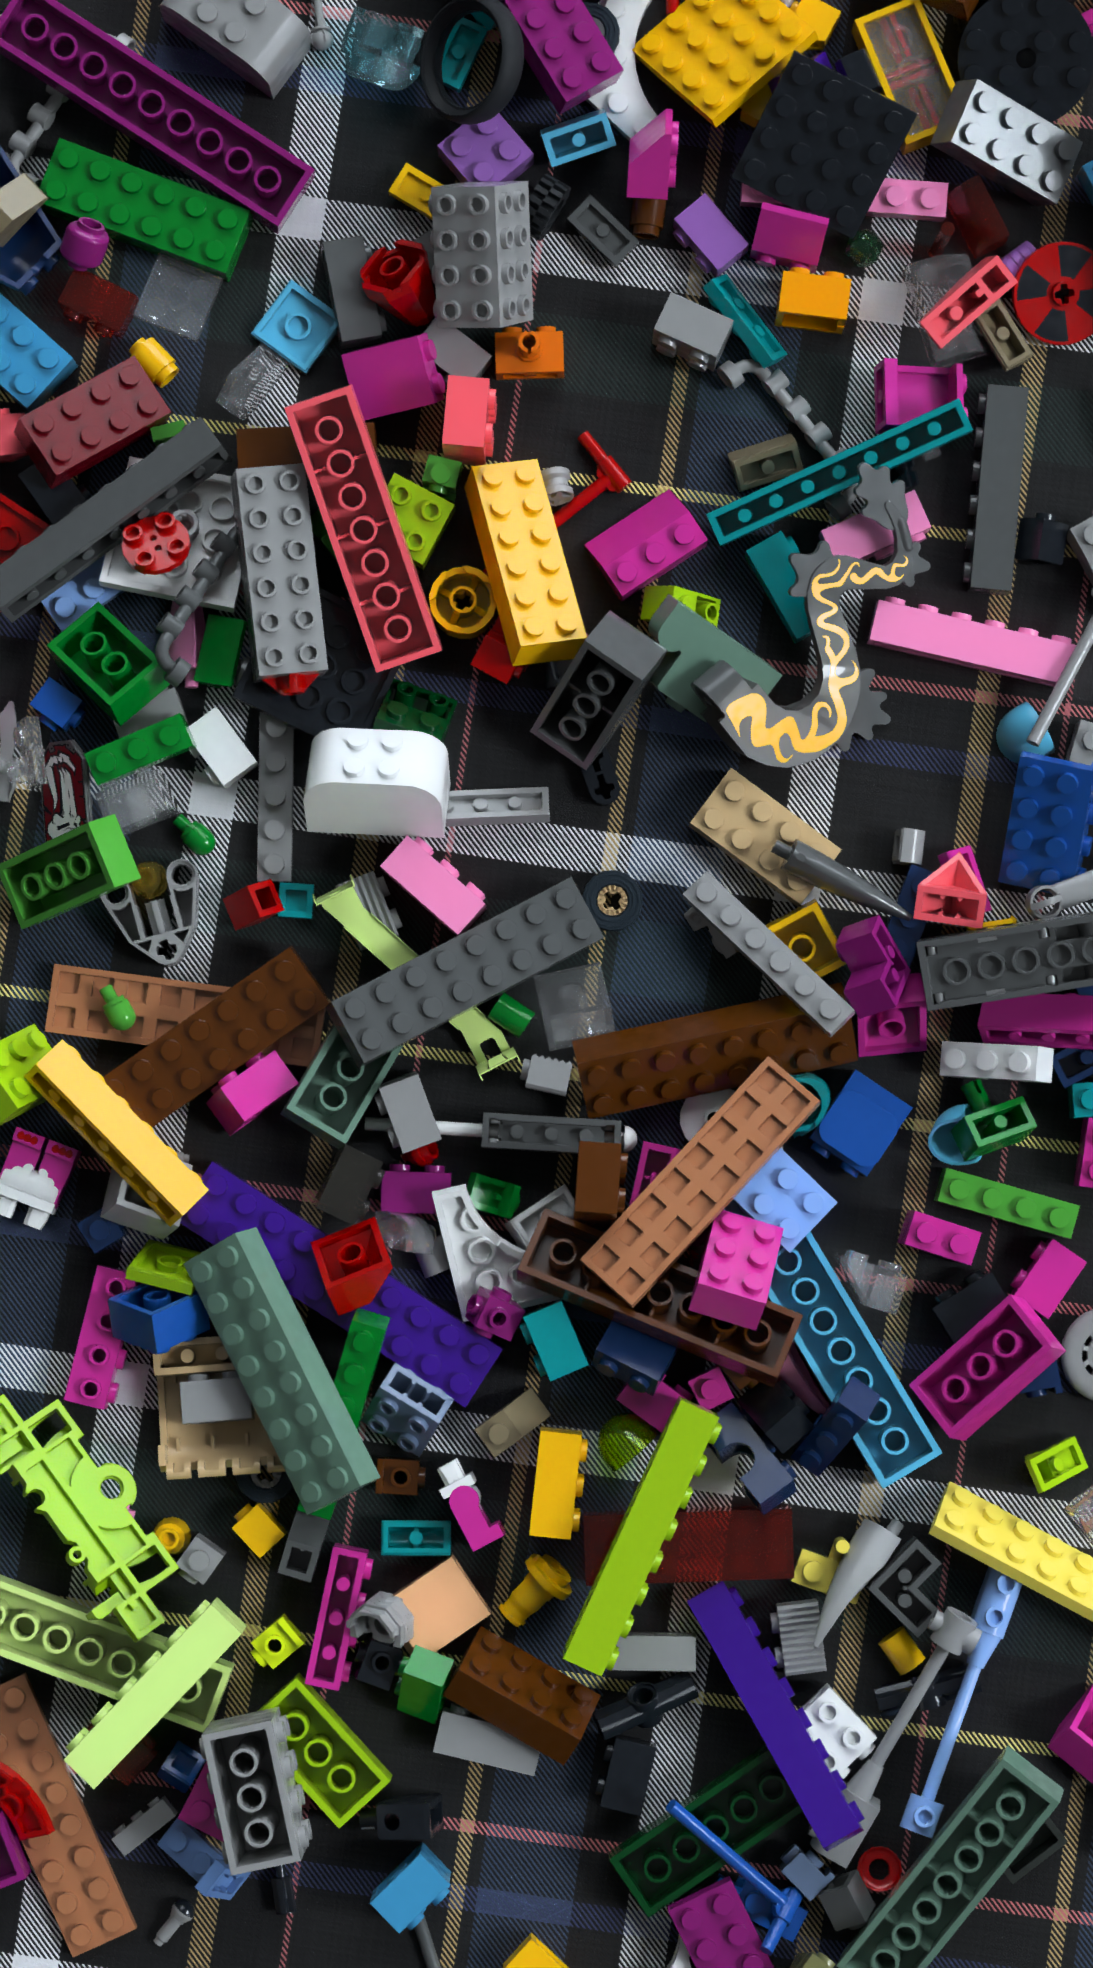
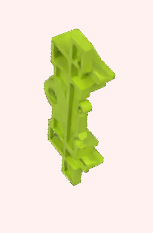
(83, 1517)

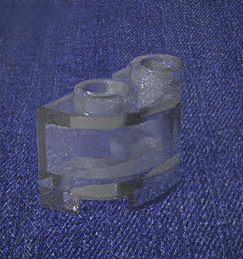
(406, 1232)

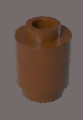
(647, 217)

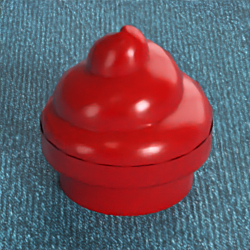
(423, 1155)

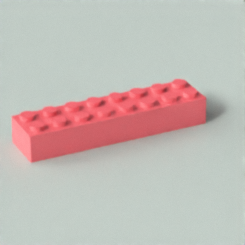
(363, 528)

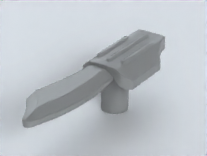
(8, 722)

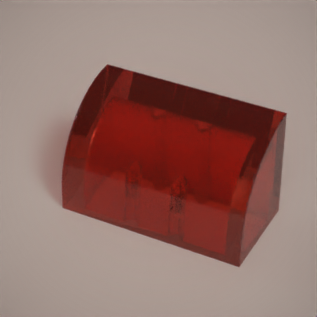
(977, 217)

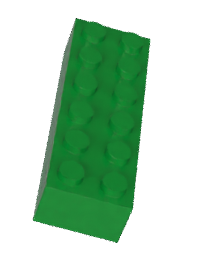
(145, 209)

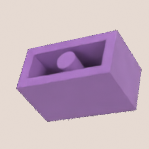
(709, 236)

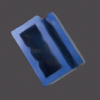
(859, 1124)

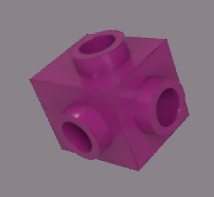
(494, 1313)

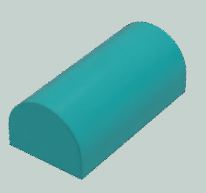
(415, 1538)

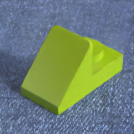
(1055, 1464)

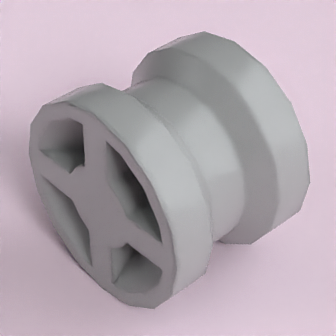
(557, 485)

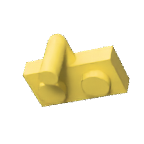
(818, 1570)

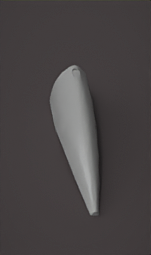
(867, 1555)

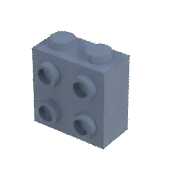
(407, 1409)

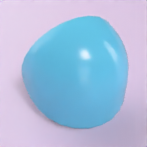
(1014, 731)
(941, 1140)

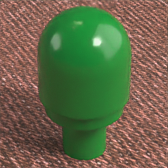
(195, 835)

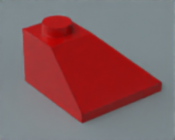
(353, 1264)

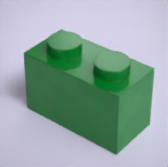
(423, 1683)

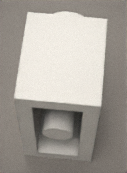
(221, 749)

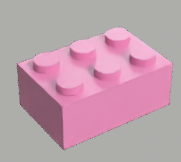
(434, 885)

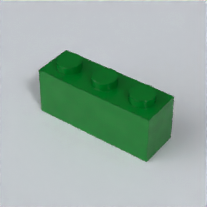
(140, 749)

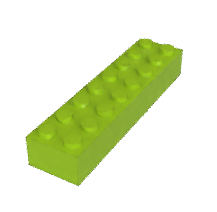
(640, 1536)

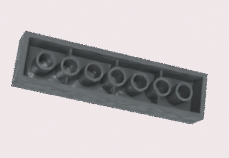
(464, 972)

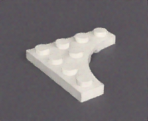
(625, 100)
(478, 1253)

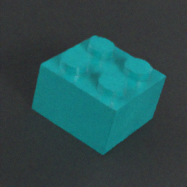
(554, 1339)

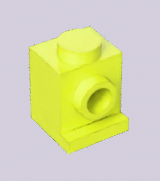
(286, 1633)

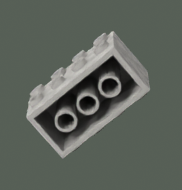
(481, 254)
(255, 1790)

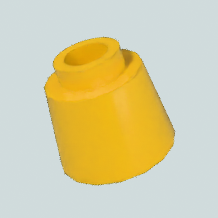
(173, 1534)

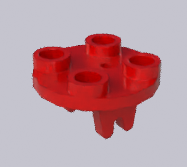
(170, 538)

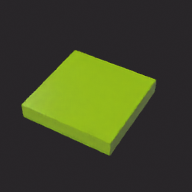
(162, 1267)

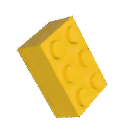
(557, 1483)

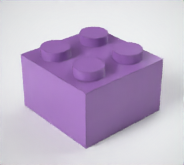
(486, 152)

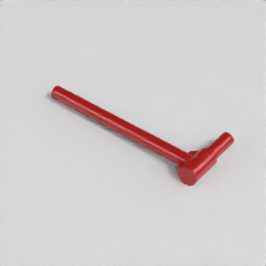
(609, 477)

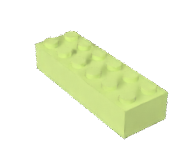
(150, 1697)

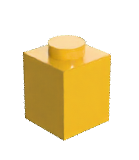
(258, 1528)

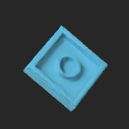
(297, 327)

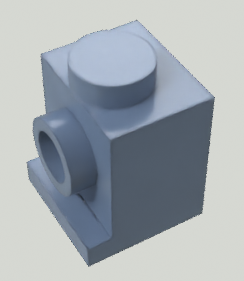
(805, 1871)

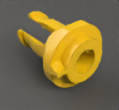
(542, 1583)

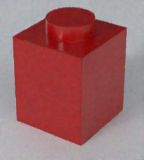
(253, 904)

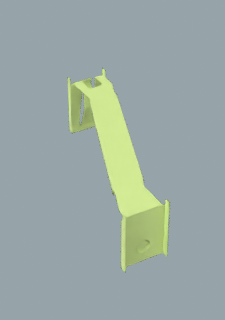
(393, 952)

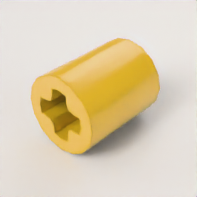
(901, 1650)

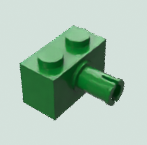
(990, 1125)

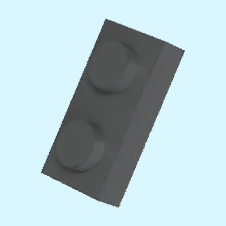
(602, 231)

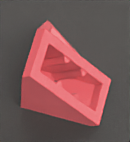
(951, 895)

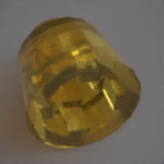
(152, 881)

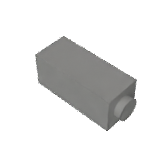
(657, 1652)

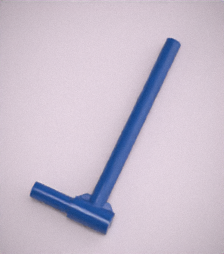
(784, 1900)

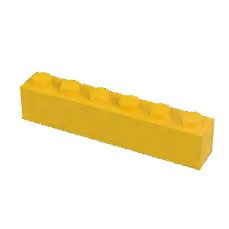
(116, 1132)

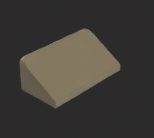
(1003, 336)
(765, 462)

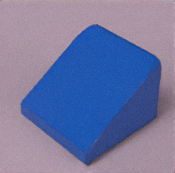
(181, 1767)

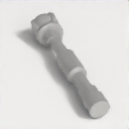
(320, 34)

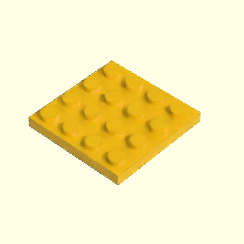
(723, 51)

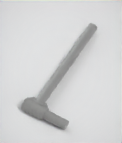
(1062, 685)

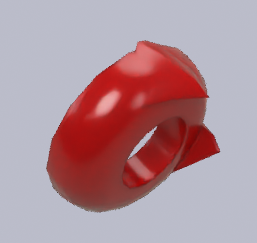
(893, 1863)

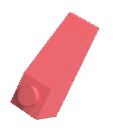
(967, 300)

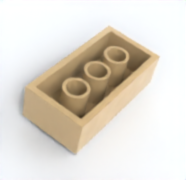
(747, 824)

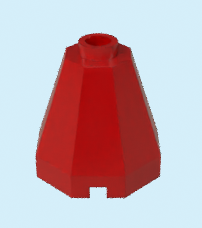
(401, 282)

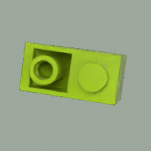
(702, 604)

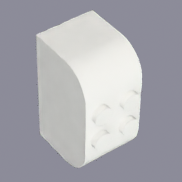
(377, 783)

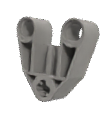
(186, 910)

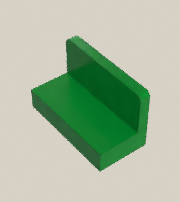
(220, 651)

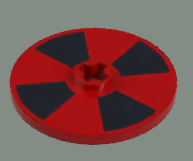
(1035, 298)

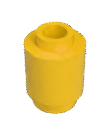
(155, 361)

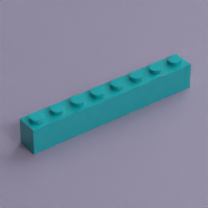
(839, 472)

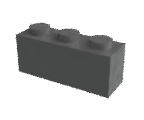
(356, 314)

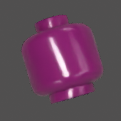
(84, 243)

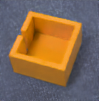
(813, 301)

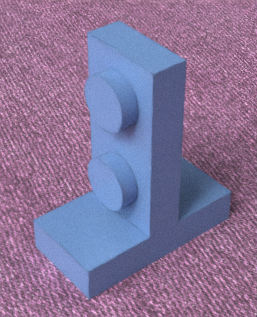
(201, 1861)

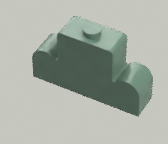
(693, 649)

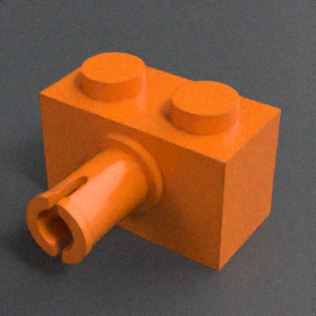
(529, 354)

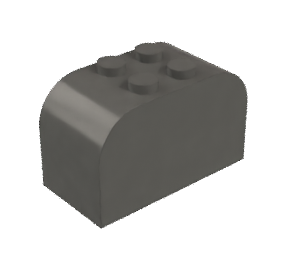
(598, 689)

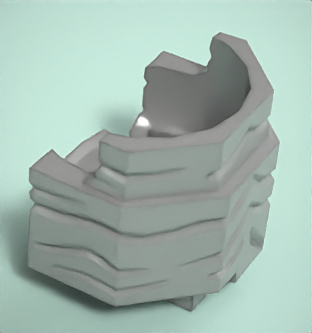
(385, 1618)

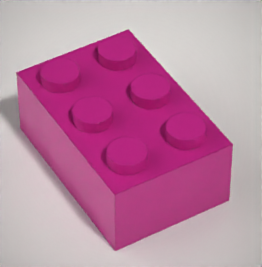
(736, 1269)

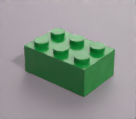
(108, 663)

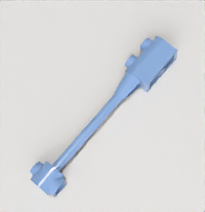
(992, 1614)

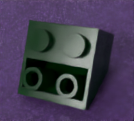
(415, 709)

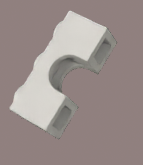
(996, 1061)

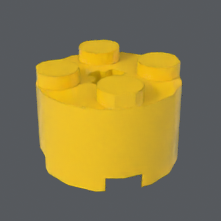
(457, 584)

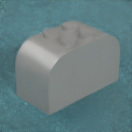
(250, 37)

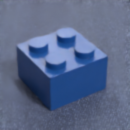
(157, 1317)

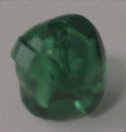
(864, 248)

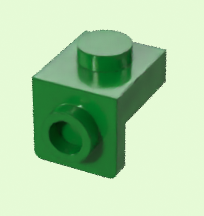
(493, 1195)

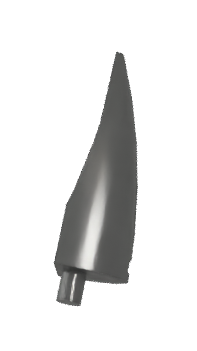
(834, 878)

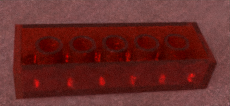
(706, 1544)

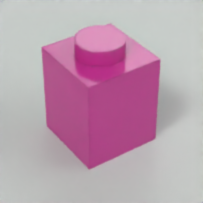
(710, 1387)

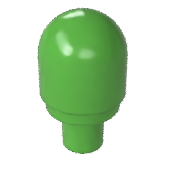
(117, 1009)

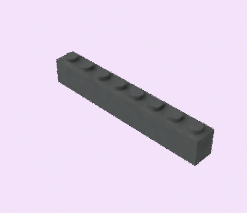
(99, 522)

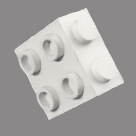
(839, 1730)

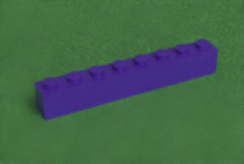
(775, 1715)

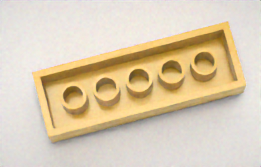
(525, 562)

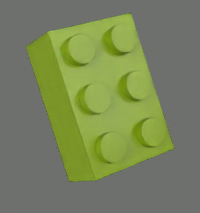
(17, 1057)

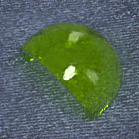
(623, 1439)

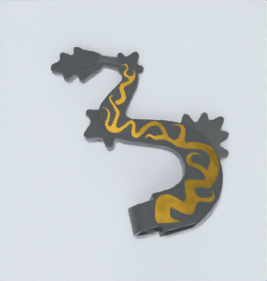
(841, 694)

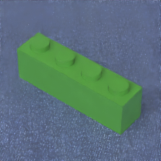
(1006, 1203)

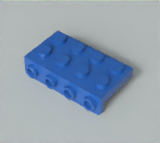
(1048, 822)

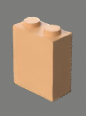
(442, 1605)

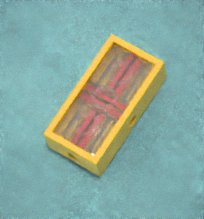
(907, 65)

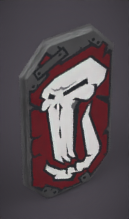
(67, 795)

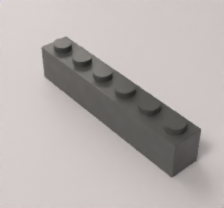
(997, 489)

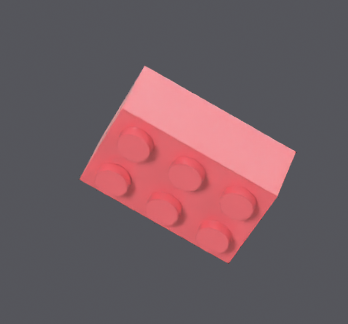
(469, 420)

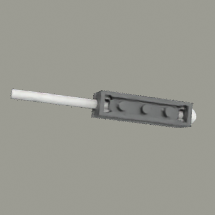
(530, 1132)

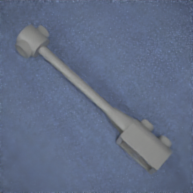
(952, 1633)

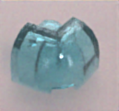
(381, 50)

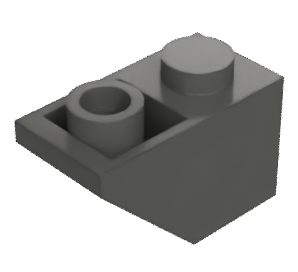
(303, 1546)

